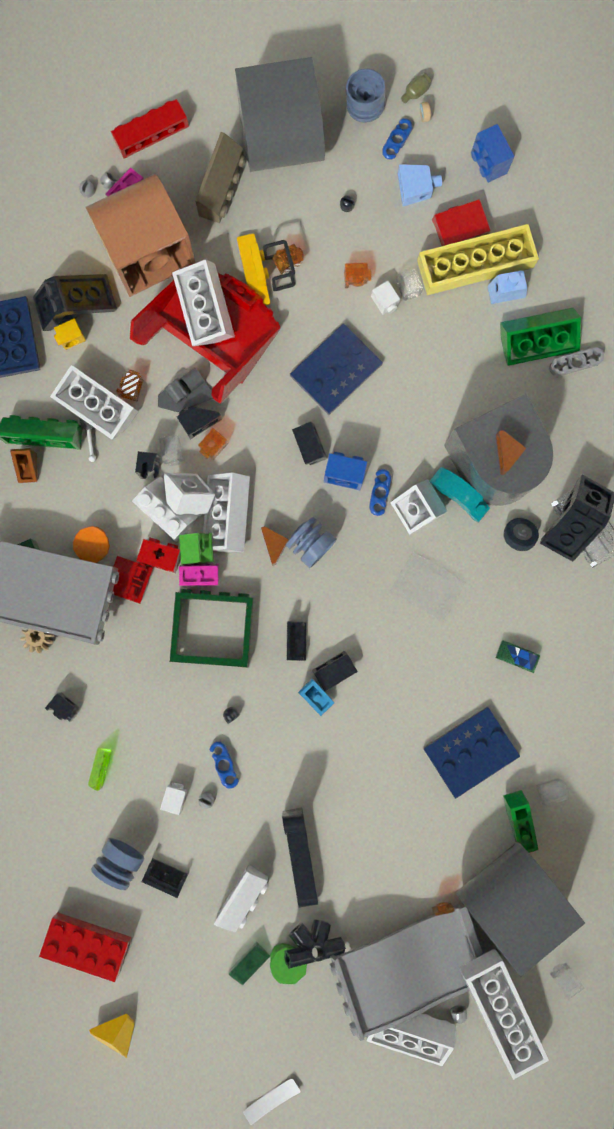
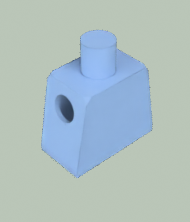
(416, 183)
(509, 285)

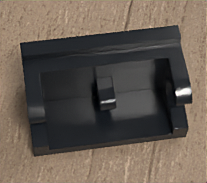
(309, 443)
(147, 462)
(296, 641)
(334, 670)
(164, 878)

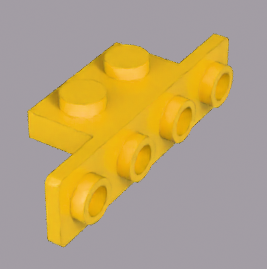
(253, 267)

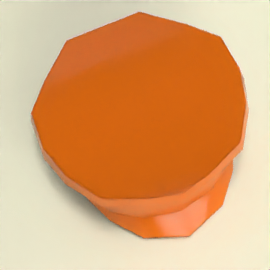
(91, 544)

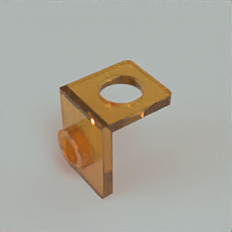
(443, 908)

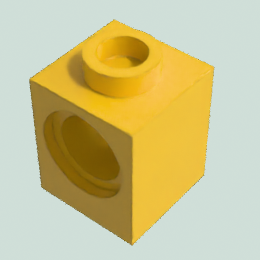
(69, 334)

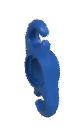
(390, 144)
(374, 499)
(224, 774)

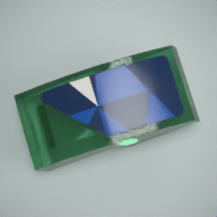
(518, 656)

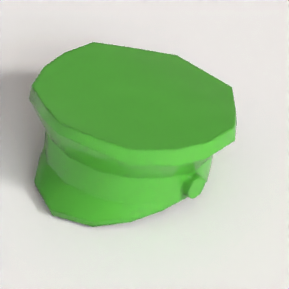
(280, 970)

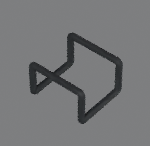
(291, 273)

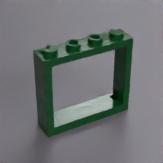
(222, 597)

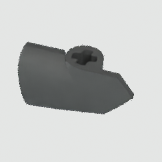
(185, 392)

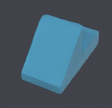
(316, 697)

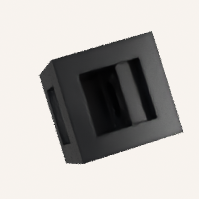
(62, 707)

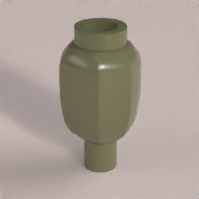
(416, 87)

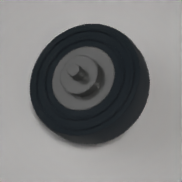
(521, 534)

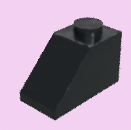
(197, 420)

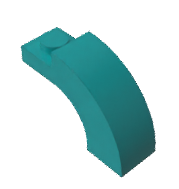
(460, 492)

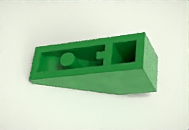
(521, 820)

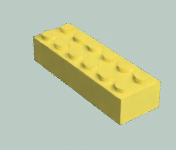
(477, 259)

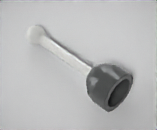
(92, 458)

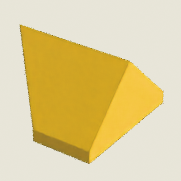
(115, 1033)

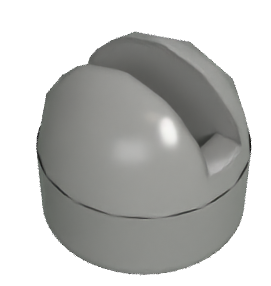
(108, 179)
(90, 189)
(207, 796)
(459, 1014)

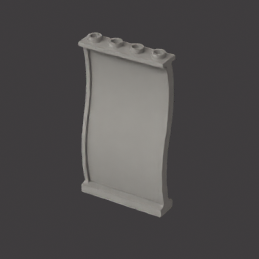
(55, 593)
(405, 971)

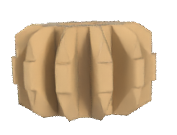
(35, 644)

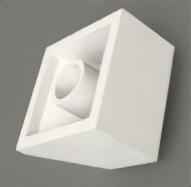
(187, 493)
(418, 506)

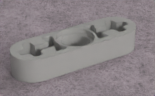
(590, 363)

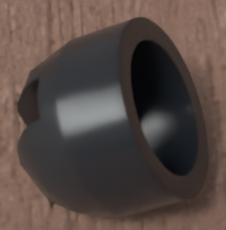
(346, 206)
(230, 714)

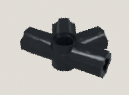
(307, 941)

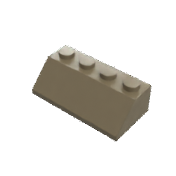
(220, 179)

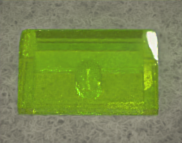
(99, 769)

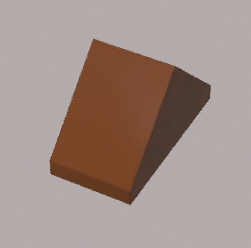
(508, 451)
(25, 465)
(275, 544)

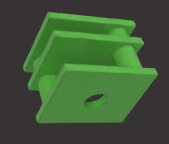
(192, 546)

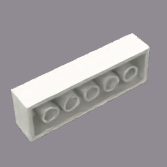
(504, 1013)

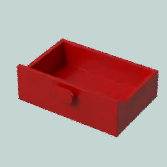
(461, 223)

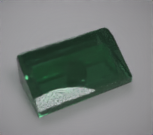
(249, 963)

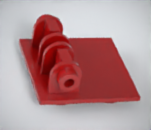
(132, 579)

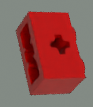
(148, 556)

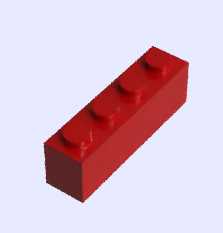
(150, 128)

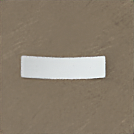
(271, 1101)

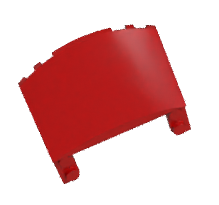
(250, 319)

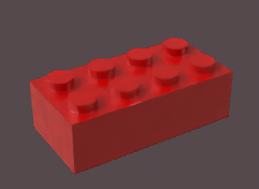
(85, 947)

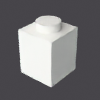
(385, 298)
(174, 798)

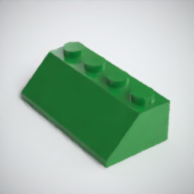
(541, 336)
(41, 433)

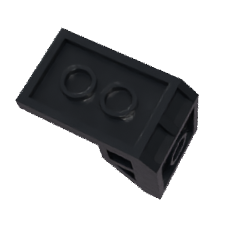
(68, 296)
(581, 520)

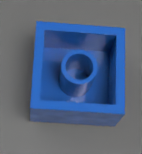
(492, 153)
(345, 471)

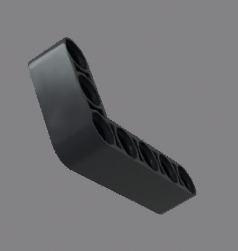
(300, 857)

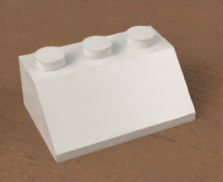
(154, 504)
(242, 899)

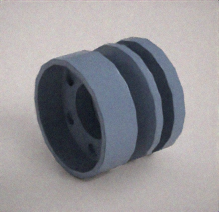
(365, 95)
(311, 542)
(116, 865)

